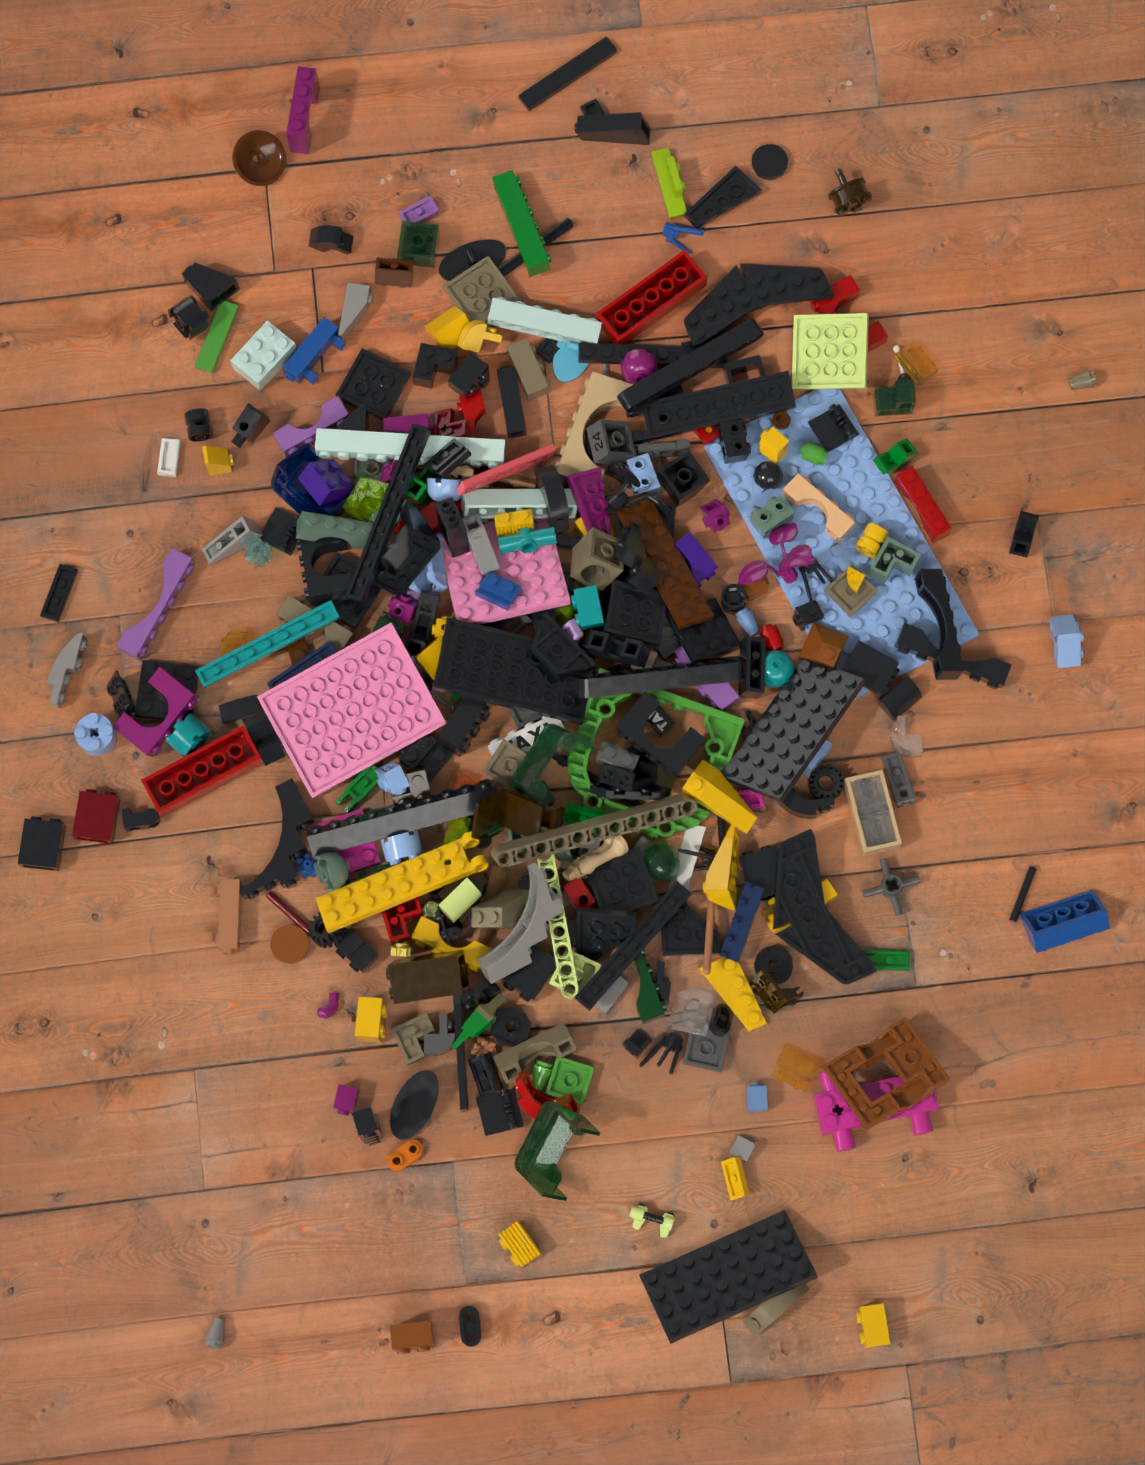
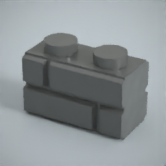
(617, 757)

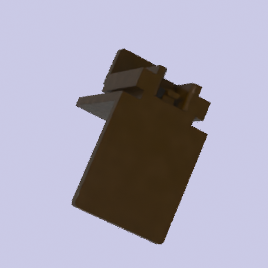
(514, 812)

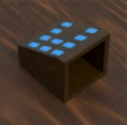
(480, 881)

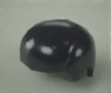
(768, 475)

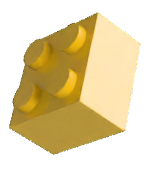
(370, 1019)

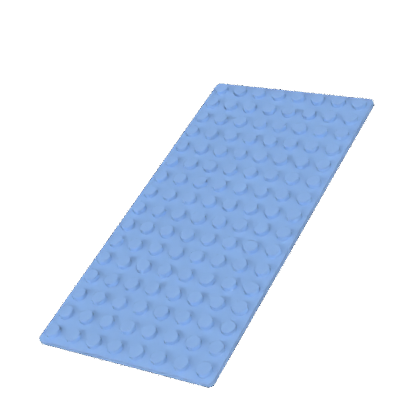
(869, 497)

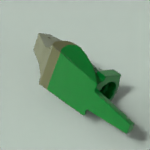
(480, 1020)

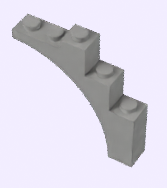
(531, 928)

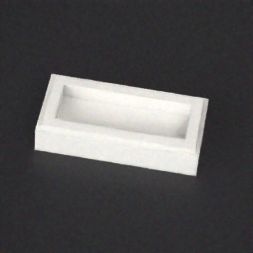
(169, 457)

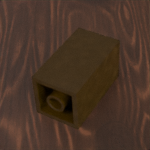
(428, 977)

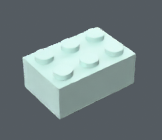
(263, 355)

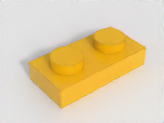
(735, 1178)

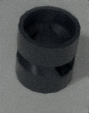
(198, 426)
(733, 598)

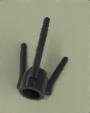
(810, 569)
(708, 857)
(672, 1043)

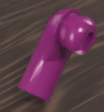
(330, 1008)

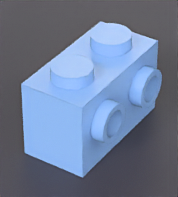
(644, 471)
(392, 778)

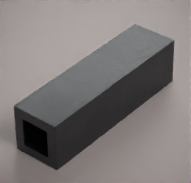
(511, 402)

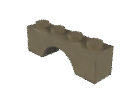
(339, 635)
(553, 1042)

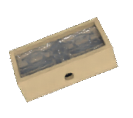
(872, 813)

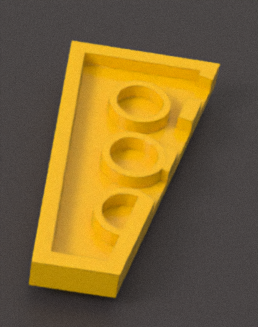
(733, 987)

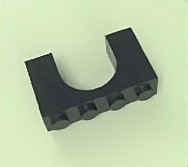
(320, 587)
(671, 759)

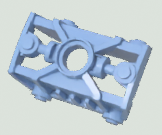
(432, 573)

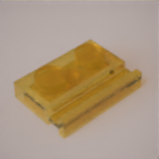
(916, 362)

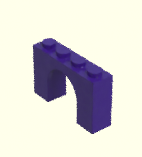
(696, 558)

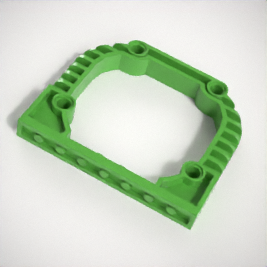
(720, 726)

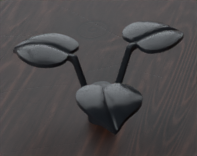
(620, 498)

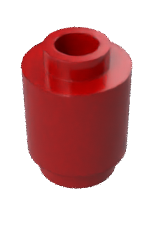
(773, 637)

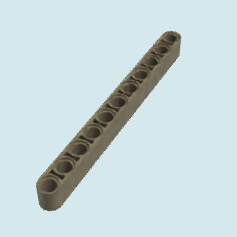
(585, 829)

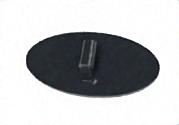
(470, 254)
(414, 1104)

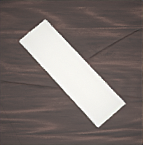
(692, 842)

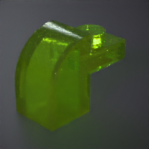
(457, 829)

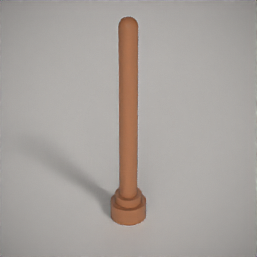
(709, 937)

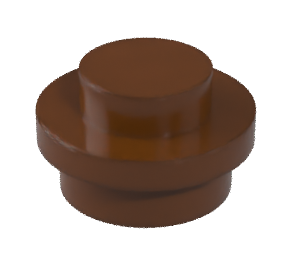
(781, 420)

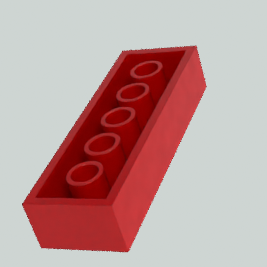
(651, 298)
(202, 771)

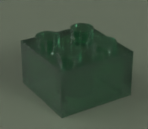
(419, 243)

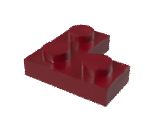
(445, 425)

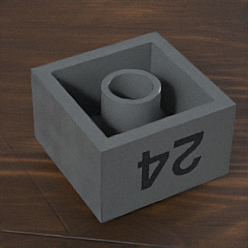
(611, 442)

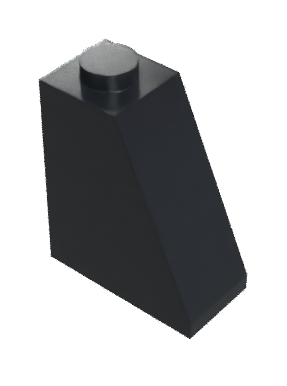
(209, 284)

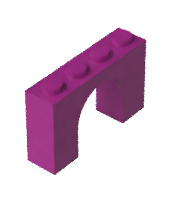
(304, 94)
(180, 701)

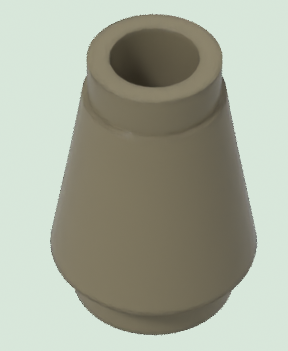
(1083, 380)

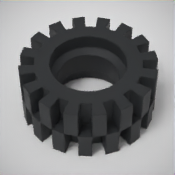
(830, 772)
(325, 939)

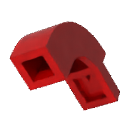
(532, 1101)

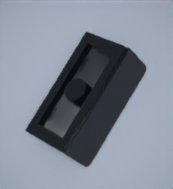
(485, 1074)

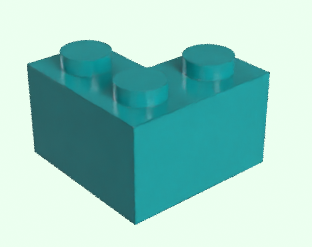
(589, 609)

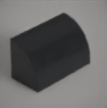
(900, 698)

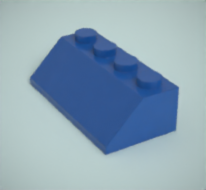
(1065, 921)

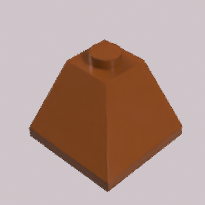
(823, 645)

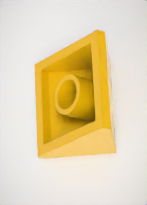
(447, 328)

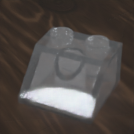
(692, 1011)

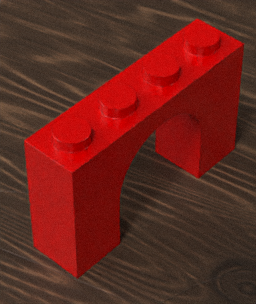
(844, 292)

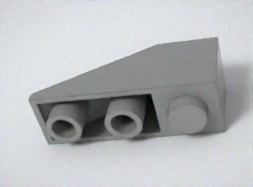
(480, 545)

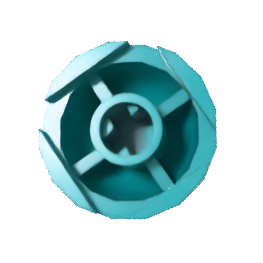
(778, 668)

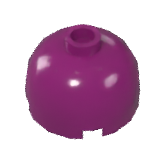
(638, 365)

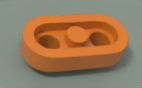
(405, 1155)

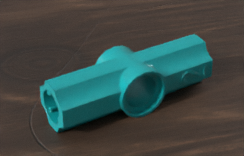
(527, 540)

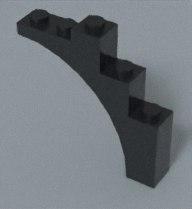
(280, 869)

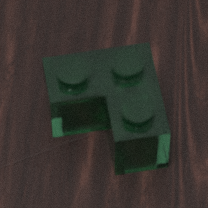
(895, 400)

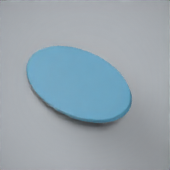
(566, 362)

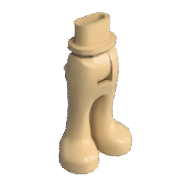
(588, 862)

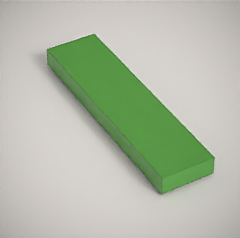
(216, 337)

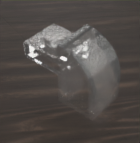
(908, 744)

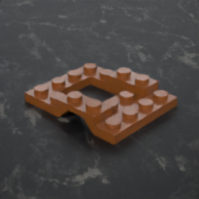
(908, 1058)

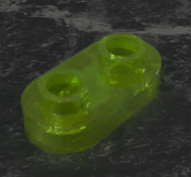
(565, 613)

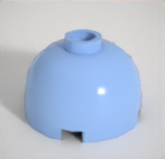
(441, 489)

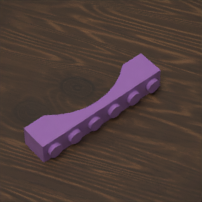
(136, 638)

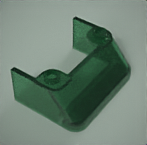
(551, 737)
(545, 1145)

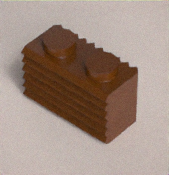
(393, 272)

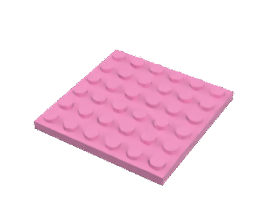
(536, 572)

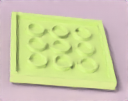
(830, 351)

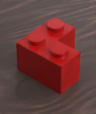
(396, 918)

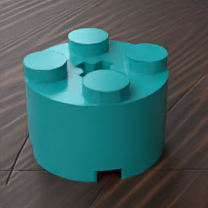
(188, 735)

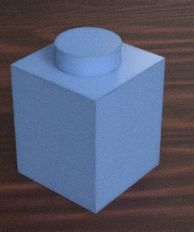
(756, 1097)

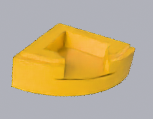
(854, 579)

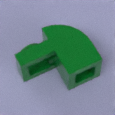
(896, 458)

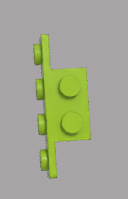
(670, 182)

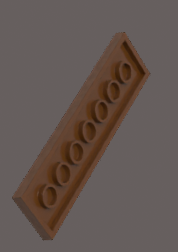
(676, 581)

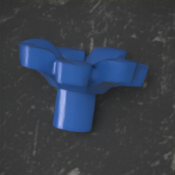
(306, 869)

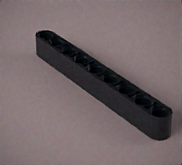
(690, 365)
(659, 678)

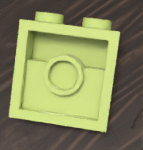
(584, 968)

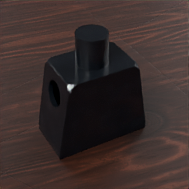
(253, 421)

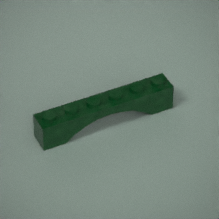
(648, 1002)

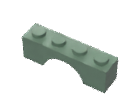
(316, 526)

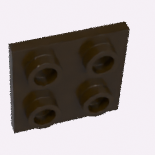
(771, 994)

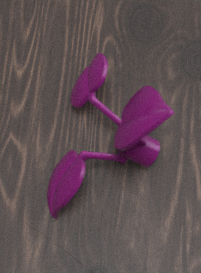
(798, 556)

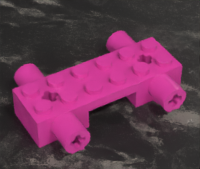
(842, 1125)

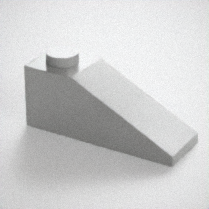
(355, 306)
(231, 540)

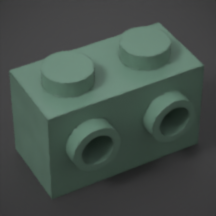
(771, 516)

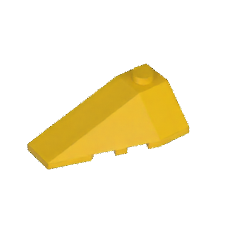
(715, 793)
(720, 878)

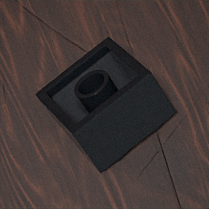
(682, 478)

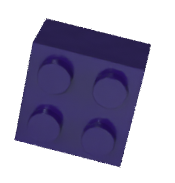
(326, 482)

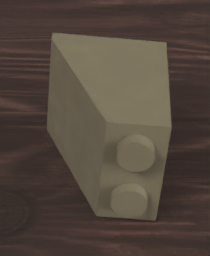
(500, 910)

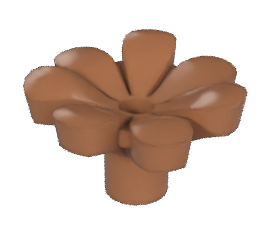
(483, 1046)

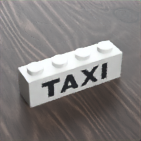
(526, 737)

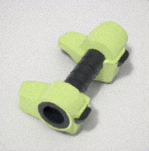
(640, 1214)

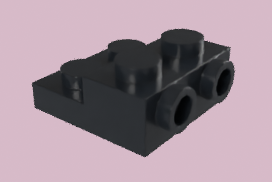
(427, 753)

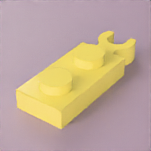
(402, 949)

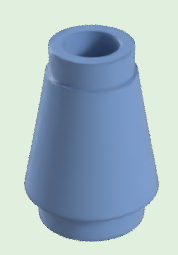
(747, 621)

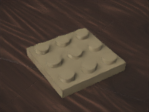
(477, 287)

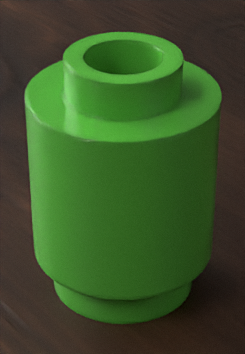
(814, 453)

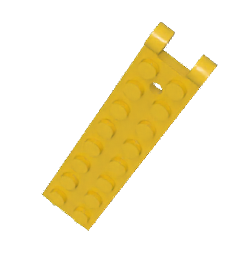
(399, 883)

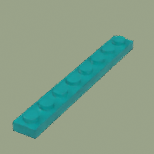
(267, 644)

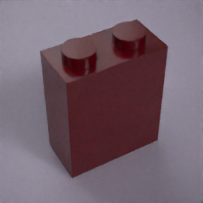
(96, 816)

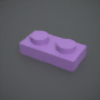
(419, 211)

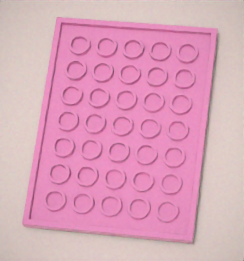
(352, 710)

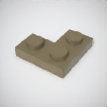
(407, 1036)

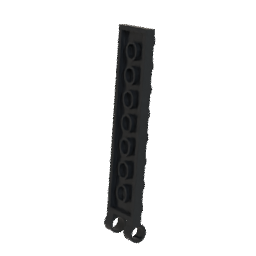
(715, 405)

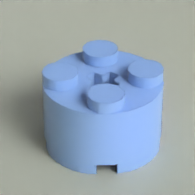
(93, 724)
(402, 847)

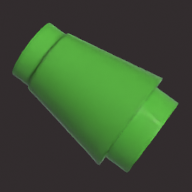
(541, 1074)

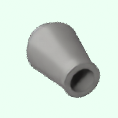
(215, 1335)

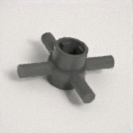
(895, 880)

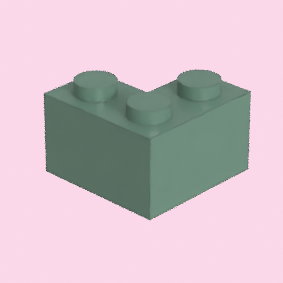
(893, 556)

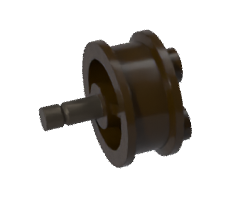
(849, 194)

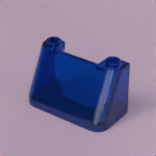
(292, 491)

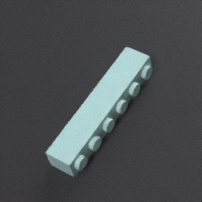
(543, 322)
(496, 501)

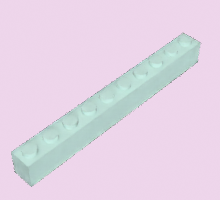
(388, 446)

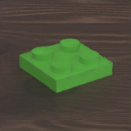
(569, 1078)

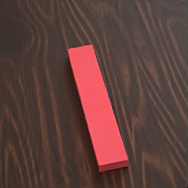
(506, 470)

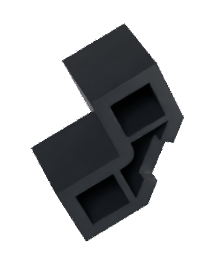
(263, 737)

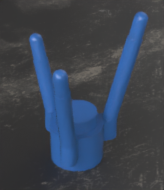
(673, 230)

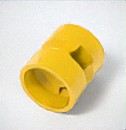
(873, 538)

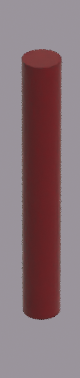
(288, 912)

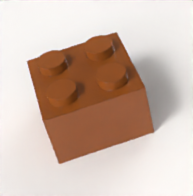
(412, 1336)

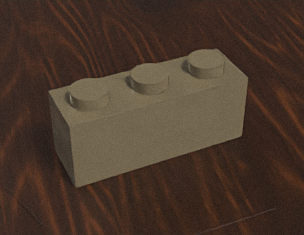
(528, 369)

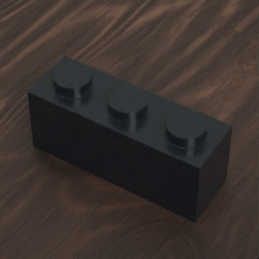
(753, 656)

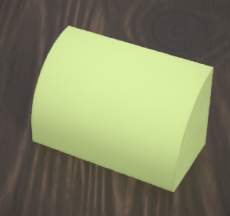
(460, 900)

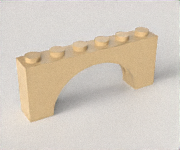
(599, 395)

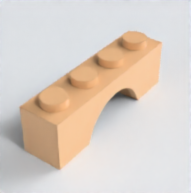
(800, 492)

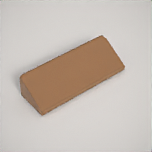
(516, 482)

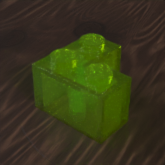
(365, 498)

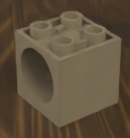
(595, 560)

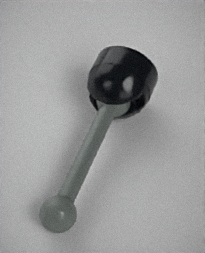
(430, 686)

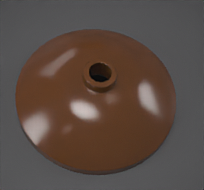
(269, 153)

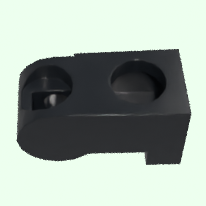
(142, 820)

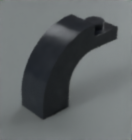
(554, 496)
(424, 619)
(806, 808)

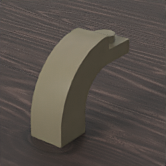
(772, 1309)

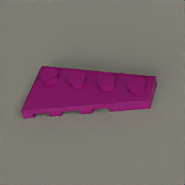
(589, 497)

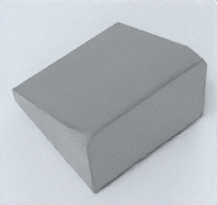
(742, 1148)

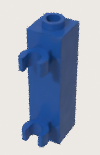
(311, 350)

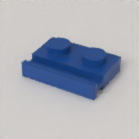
(498, 590)

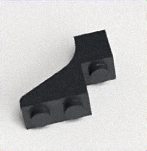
(632, 553)

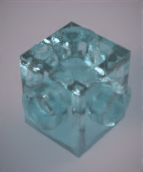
(257, 552)

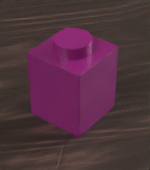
(346, 1099)

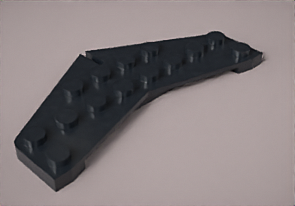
(759, 288)
(802, 905)

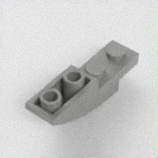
(67, 662)

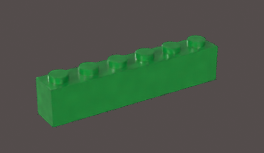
(521, 223)

